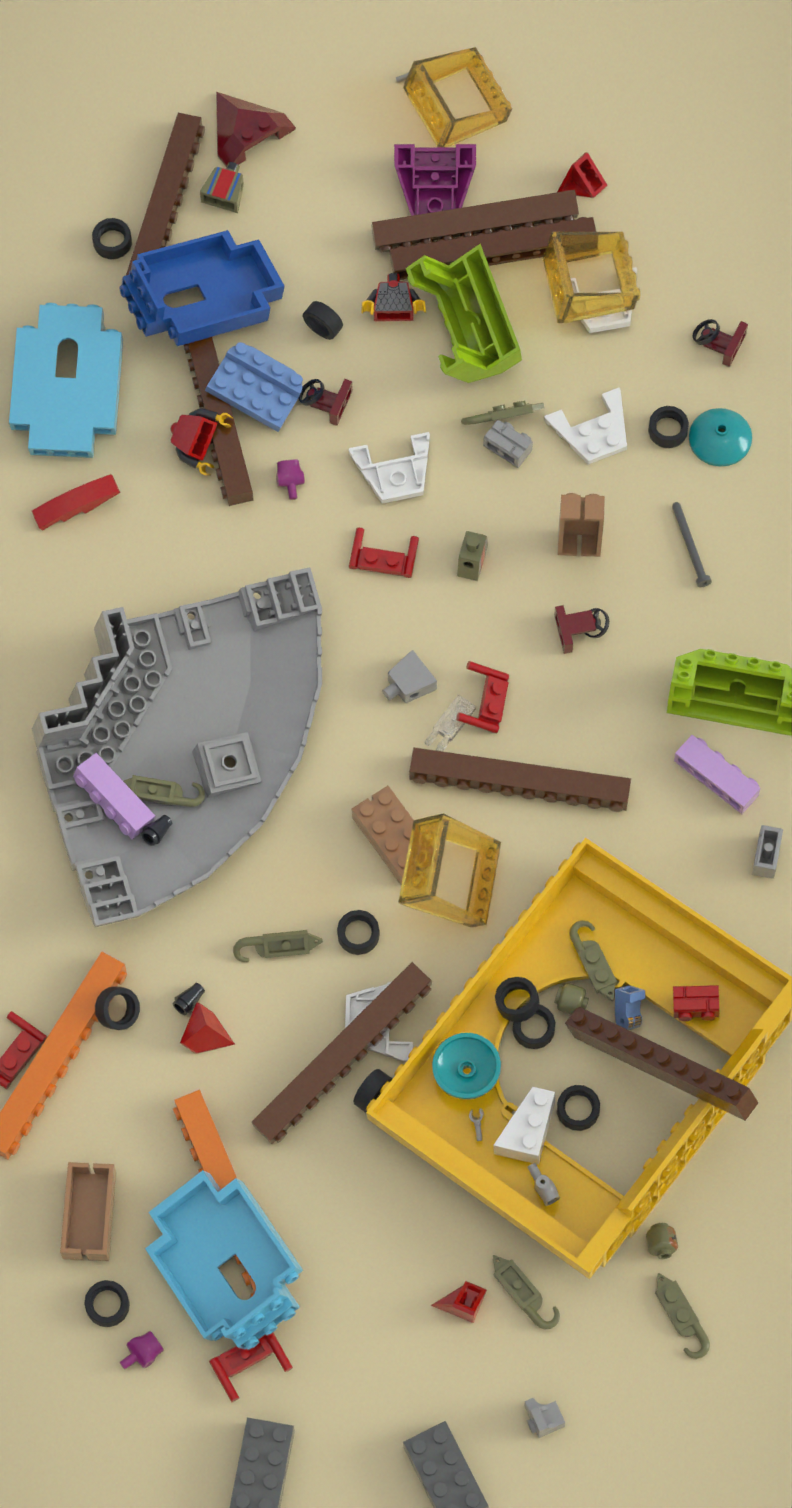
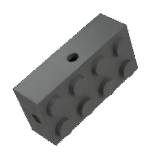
(262, 1464)
(443, 1469)

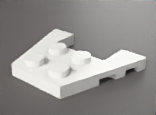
(609, 321)
(598, 436)
(398, 477)
(356, 1004)

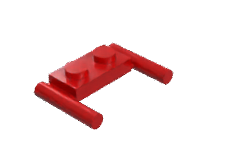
(382, 560)
(492, 699)
(20, 1050)
(239, 1359)

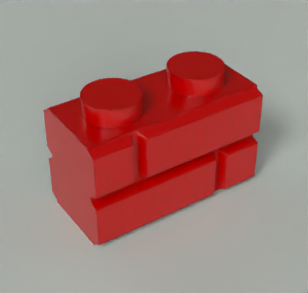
(696, 1002)

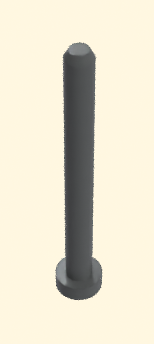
(703, 579)

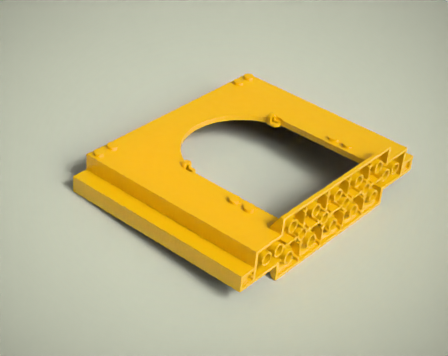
(648, 945)

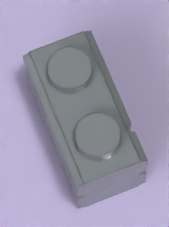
(508, 443)
(767, 851)

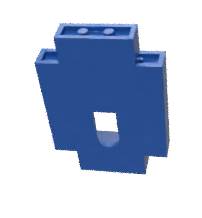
(231, 278)

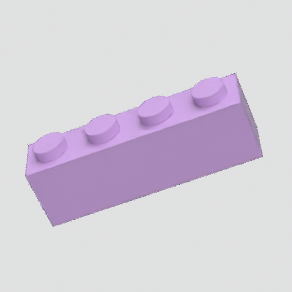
(717, 774)
(113, 796)

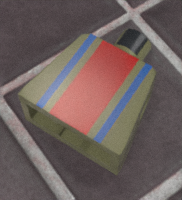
(223, 188)
(472, 551)

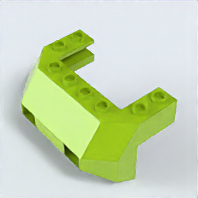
(472, 314)
(732, 690)

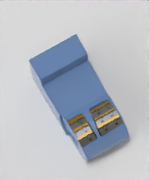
(628, 1006)

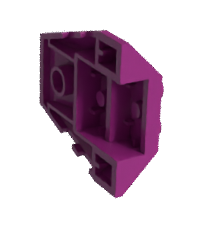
(434, 176)

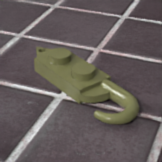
(501, 412)
(163, 791)
(278, 944)
(593, 961)
(522, 1291)
(681, 1314)

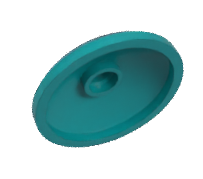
(720, 447)
(464, 1052)

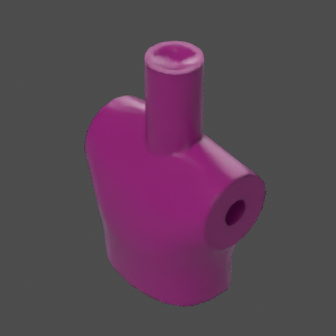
(289, 475)
(143, 1350)

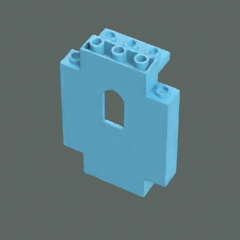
(60, 410)
(201, 1233)

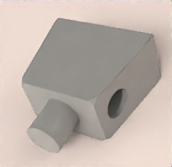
(409, 679)

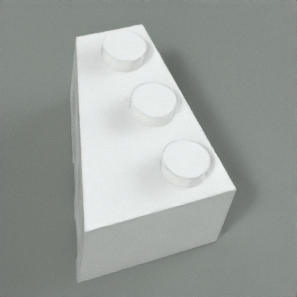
(528, 1127)

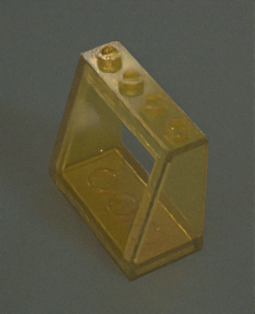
(432, 107)
(575, 246)
(424, 866)

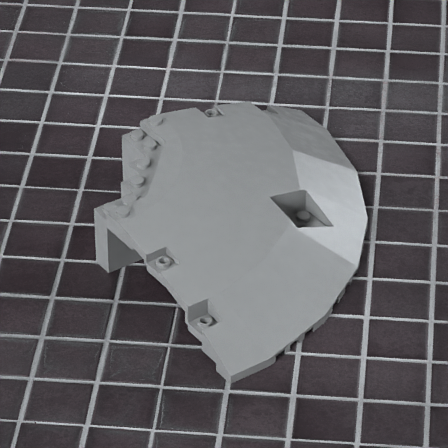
(171, 707)

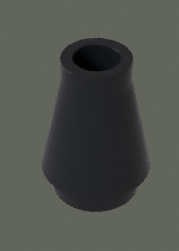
(155, 831)
(186, 1001)

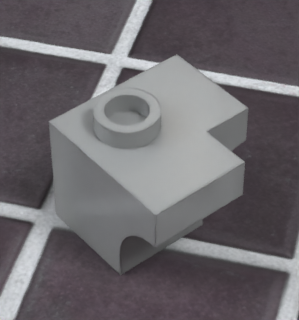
(543, 1418)

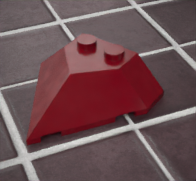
(244, 126)

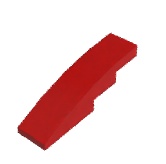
(75, 501)

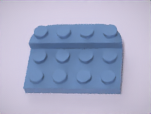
(256, 385)

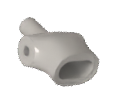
(544, 1186)

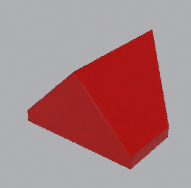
(583, 178)
(204, 1031)
(463, 1301)

